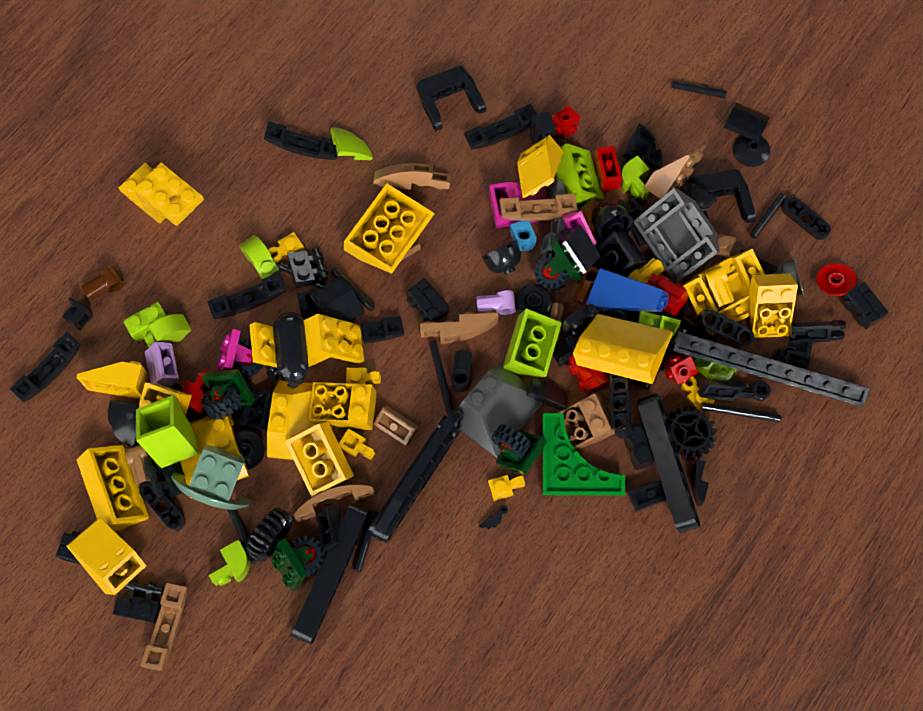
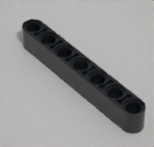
(620, 398)
(668, 463)
(330, 575)

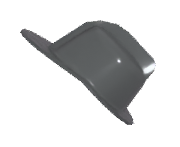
(791, 268)

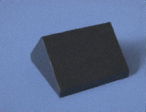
(580, 247)

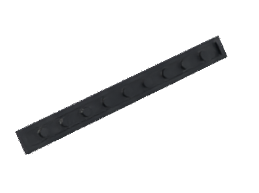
(770, 368)

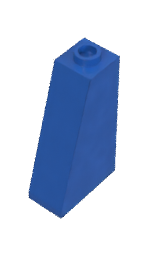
(622, 293)

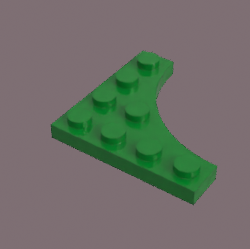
(566, 470)

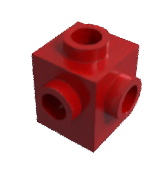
(566, 122)
(679, 368)

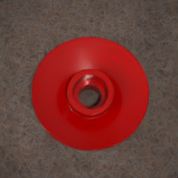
(833, 274)

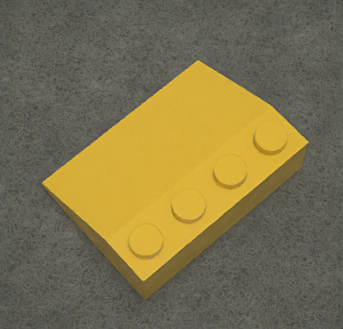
(387, 229)
(622, 348)

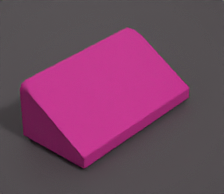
(575, 219)

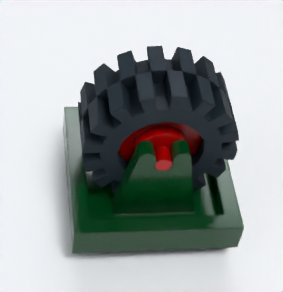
(555, 269)
(225, 393)
(517, 448)
(297, 560)

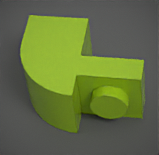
(632, 176)
(259, 256)
(167, 329)
(237, 564)

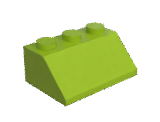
(579, 174)
(532, 344)

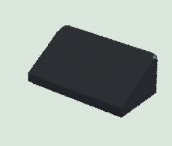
(547, 394)

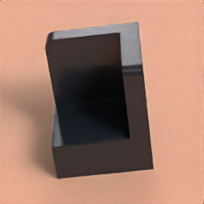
(304, 303)
(77, 314)
(564, 351)

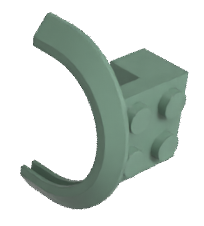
(214, 479)

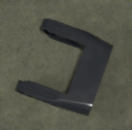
(446, 84)
(725, 184)

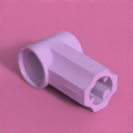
(502, 303)

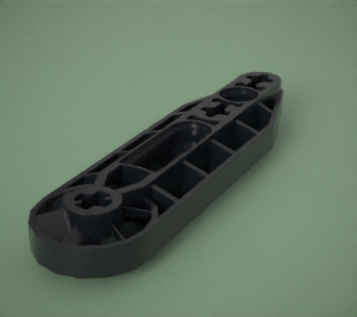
(416, 477)

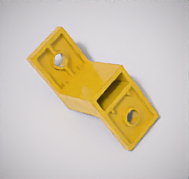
(161, 193)
(323, 340)

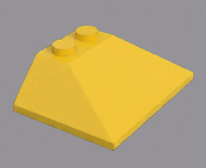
(739, 274)
(288, 417)
(216, 434)

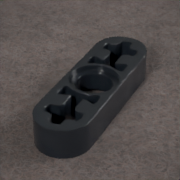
(813, 231)
(167, 520)

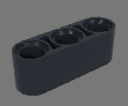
(734, 330)

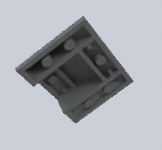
(678, 234)
(496, 401)

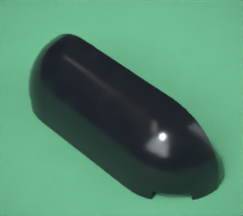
(291, 348)

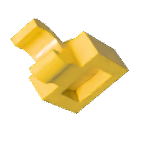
(360, 376)
(354, 444)
(502, 486)

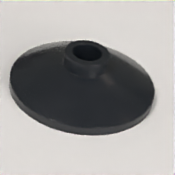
(751, 156)
(250, 441)

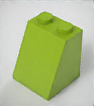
(165, 432)

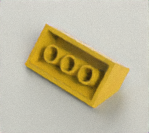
(112, 487)

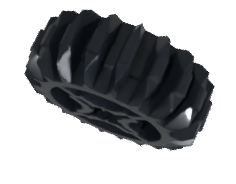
(696, 436)
(268, 533)

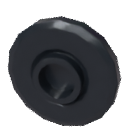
(534, 298)

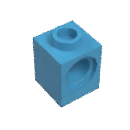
(523, 228)

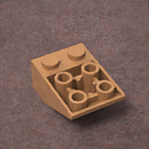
(673, 173)
(588, 421)

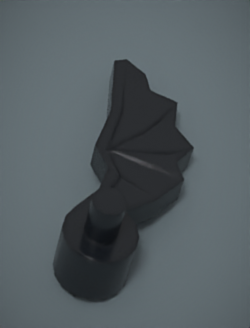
(495, 519)

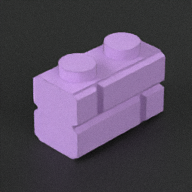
(161, 364)

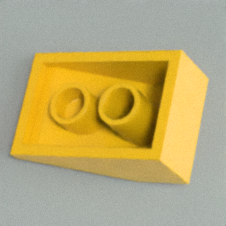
(116, 379)

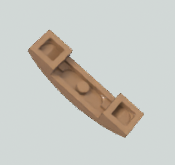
(538, 209)
(307, 510)
(165, 628)

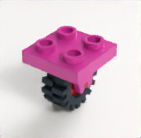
(237, 355)

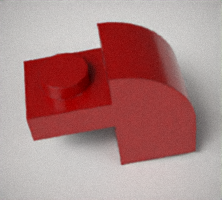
(197, 391)

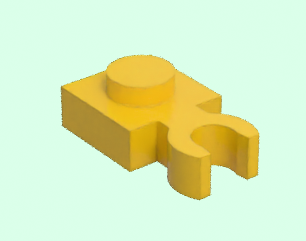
(286, 245)
(693, 397)

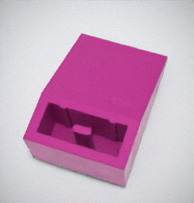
(509, 190)

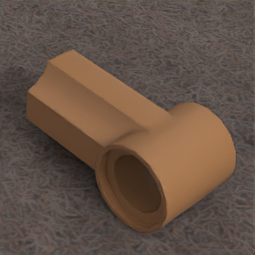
(135, 458)

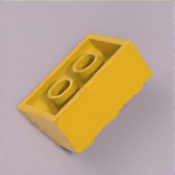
(319, 458)

